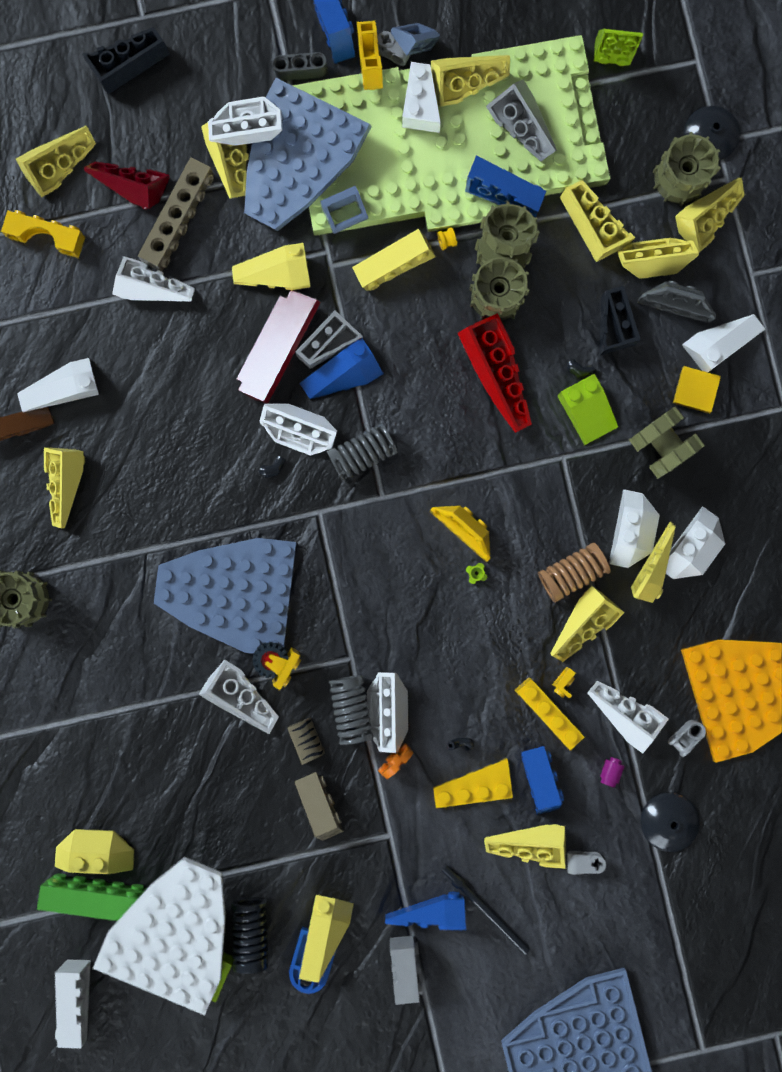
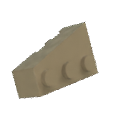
(319, 806)

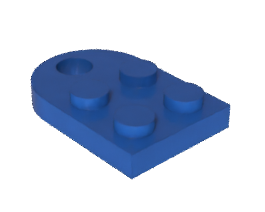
(296, 964)

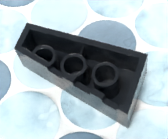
(126, 59)

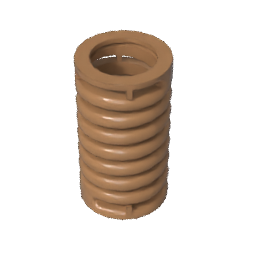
(586, 574)

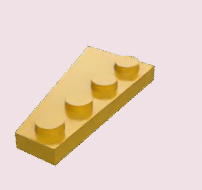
(479, 786)

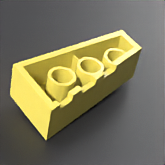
(594, 222)
(394, 260)

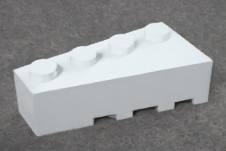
(72, 1003)

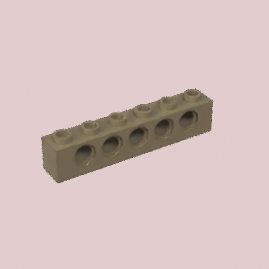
(192, 172)

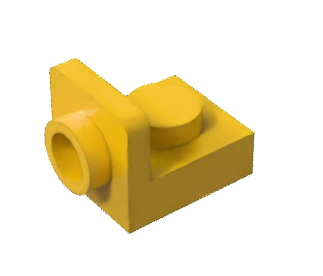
(564, 679)

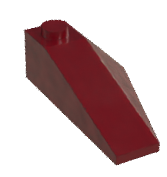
(135, 186)

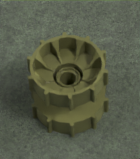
(698, 157)
(507, 232)
(499, 273)
(666, 442)
(32, 599)

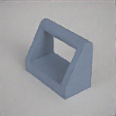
(412, 44)
(340, 200)

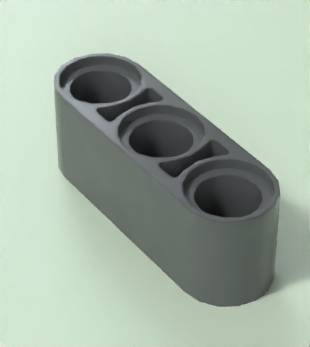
(291, 62)

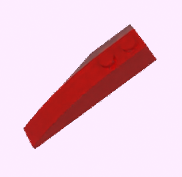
(495, 365)

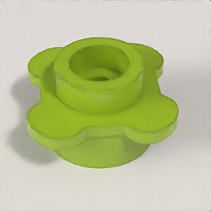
(481, 573)

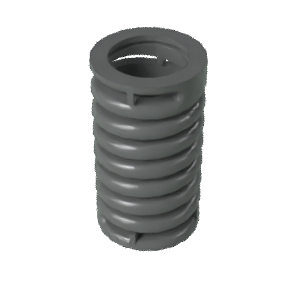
(359, 449)
(356, 711)

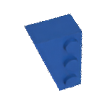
(336, 28)
(542, 780)

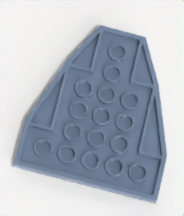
(302, 159)
(231, 591)
(581, 1031)

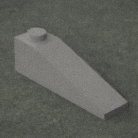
(521, 116)

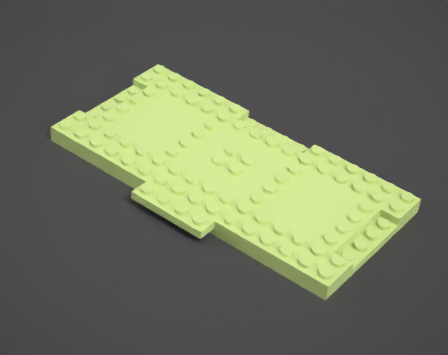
(426, 172)

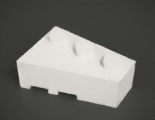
(420, 101)

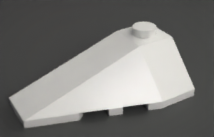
(718, 343)
(634, 721)

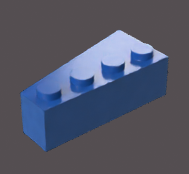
(501, 186)

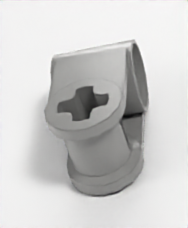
(391, 49)
(686, 738)
(582, 862)

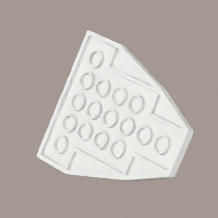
(172, 937)

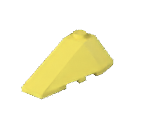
(465, 76)
(53, 161)
(704, 216)
(279, 267)
(64, 472)
(651, 577)
(326, 929)

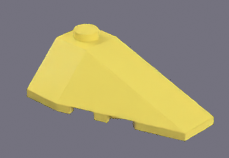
(230, 164)
(589, 616)
(539, 843)

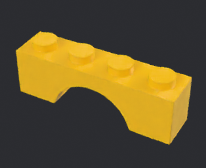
(369, 55)
(22, 227)
(549, 713)

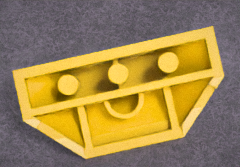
(466, 528)

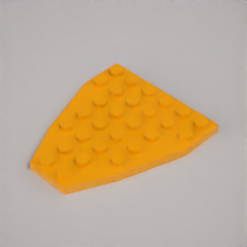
(737, 693)

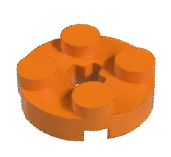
(395, 760)

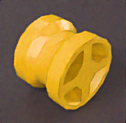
(447, 238)

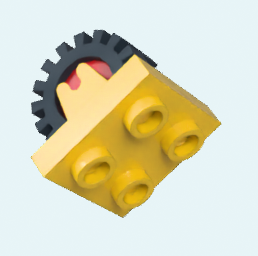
(274, 662)

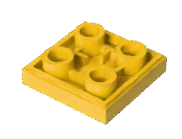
(696, 389)

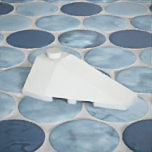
(138, 282)
(63, 385)
(235, 694)

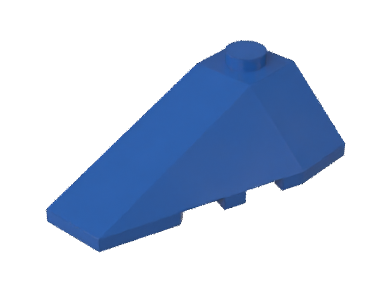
(346, 370)
(444, 910)

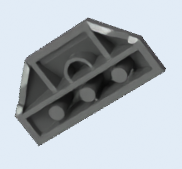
(679, 300)

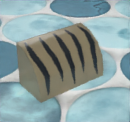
(306, 740)

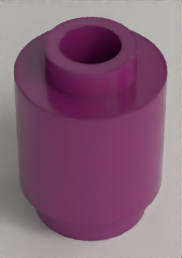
(612, 772)

